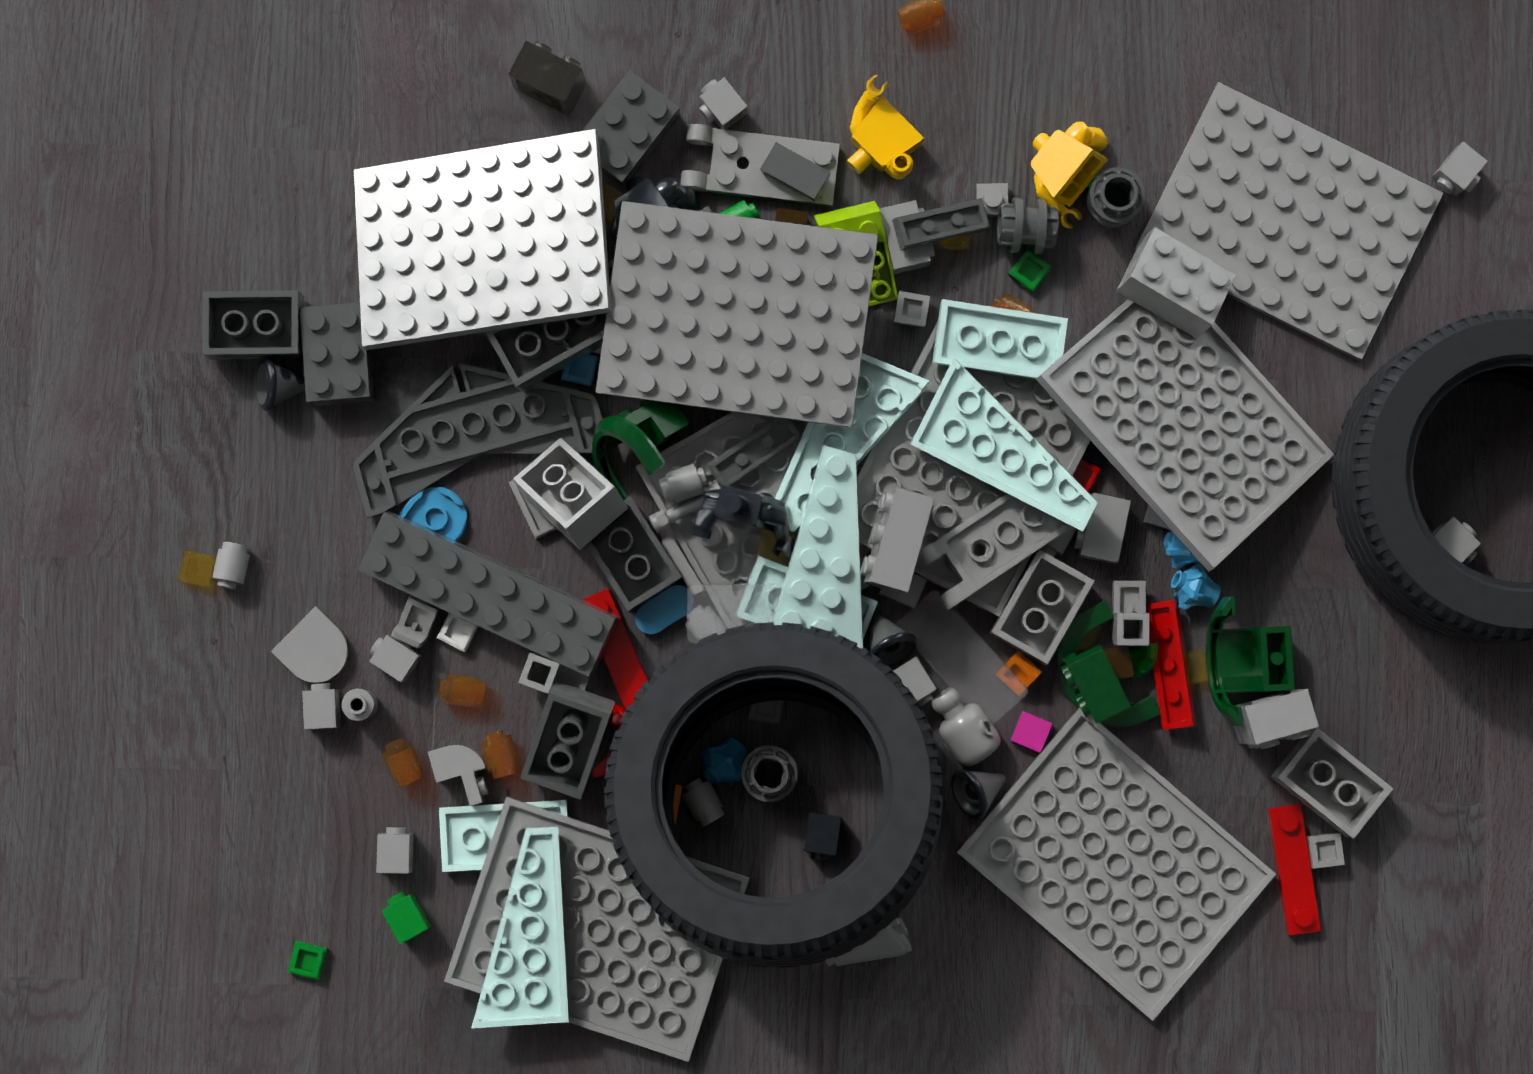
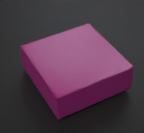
(1031, 731)

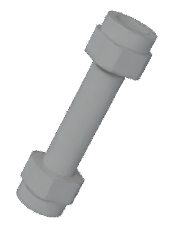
(661, 520)

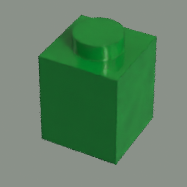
(405, 916)

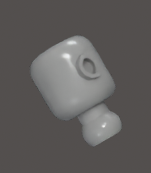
(966, 728)

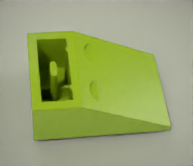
(866, 219)

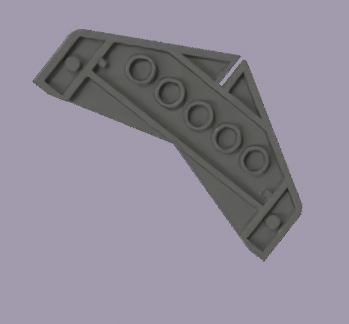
(455, 427)

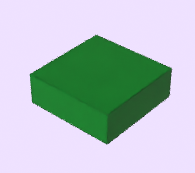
(1029, 270)
(307, 960)

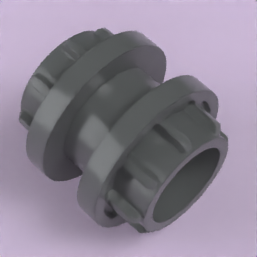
(1125, 182)
(1027, 226)
(764, 792)

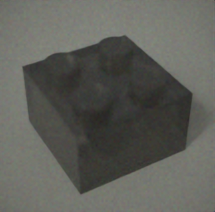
(548, 77)

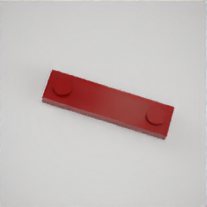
(620, 653)
(1171, 666)
(1293, 869)

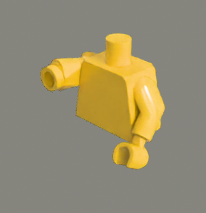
(881, 135)
(1067, 165)

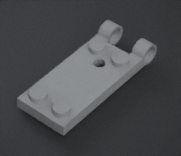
(751, 182)
(1007, 531)

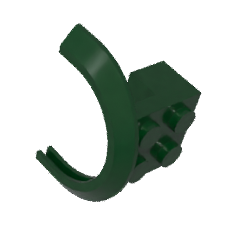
(643, 431)
(1245, 660)
(1091, 680)

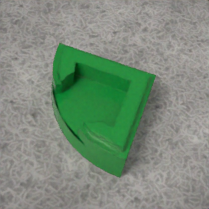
(1143, 659)

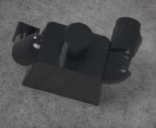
(662, 193)
(746, 509)

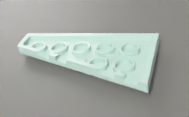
(880, 401)
(984, 440)
(824, 567)
(528, 957)

